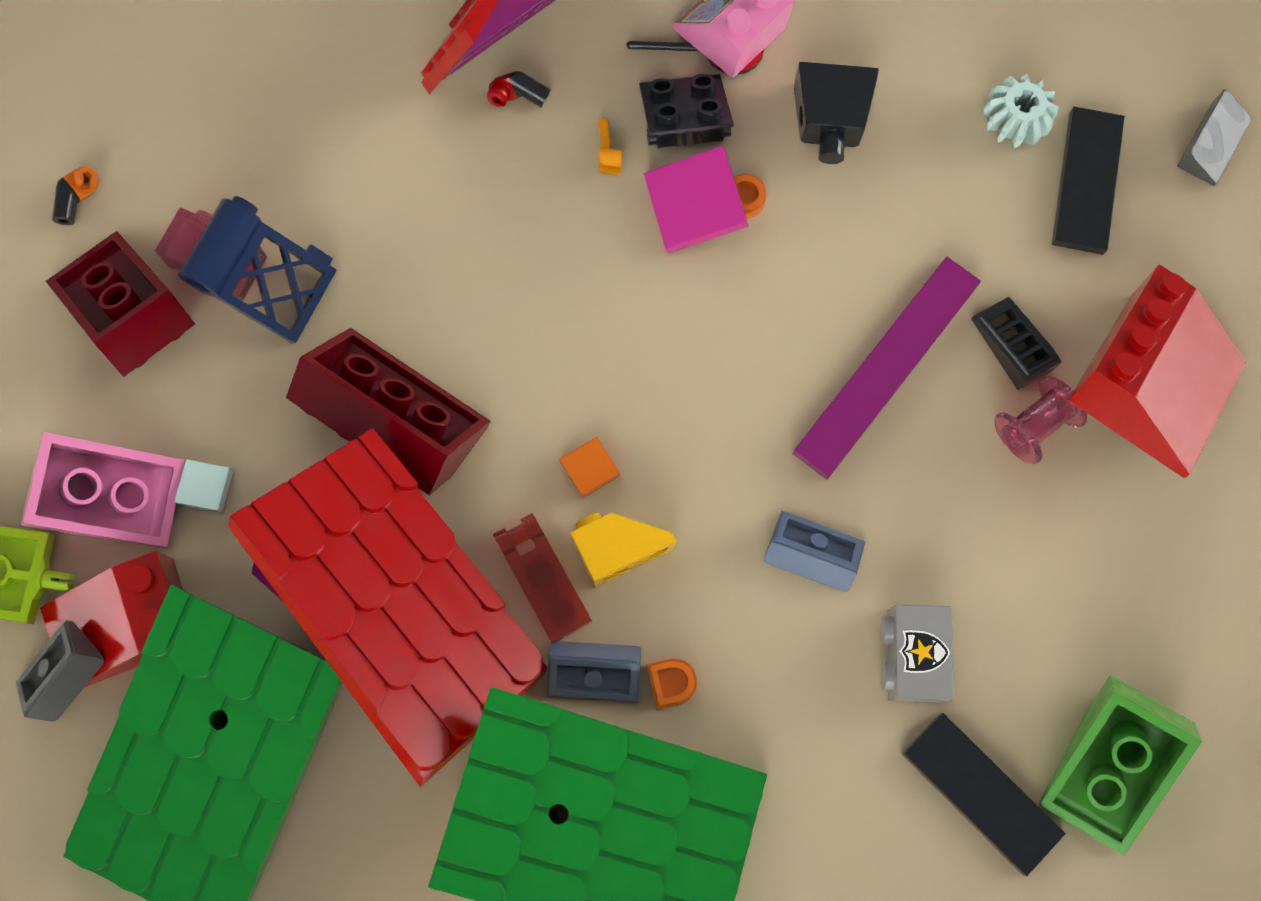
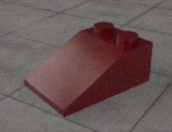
(120, 303)

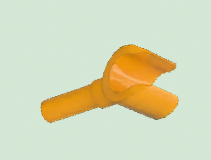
(609, 159)

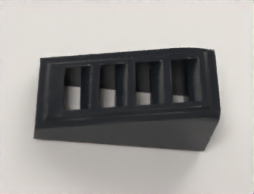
(1036, 344)

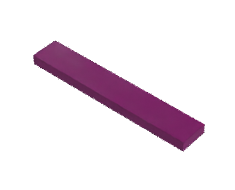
(886, 368)

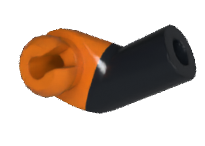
(72, 190)

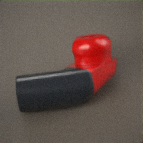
(516, 85)

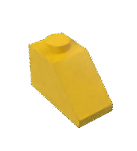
(617, 545)

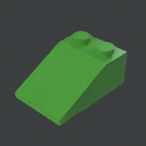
(1120, 764)

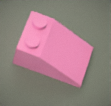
(102, 491)

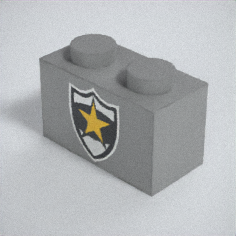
(918, 653)

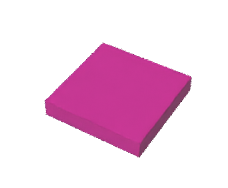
(695, 199)

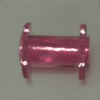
(1039, 420)

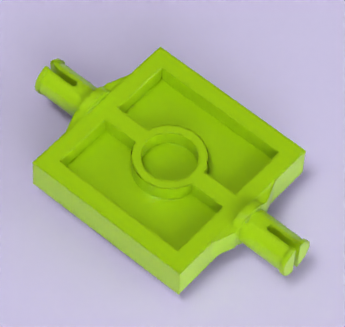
(27, 573)

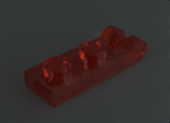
(543, 580)

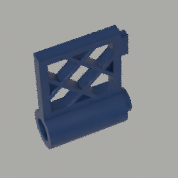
(228, 248)

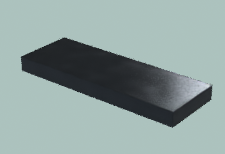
(1088, 180)
(983, 794)

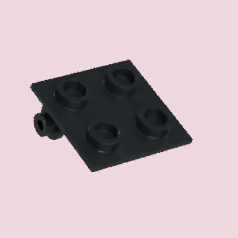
(684, 107)

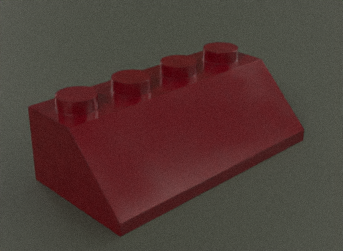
(363, 387)

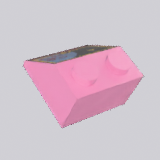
(733, 30)

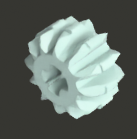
(1020, 111)

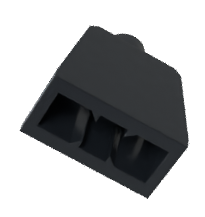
(833, 106)

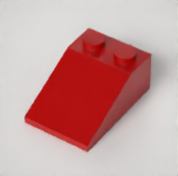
(116, 609)

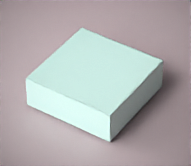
(204, 486)

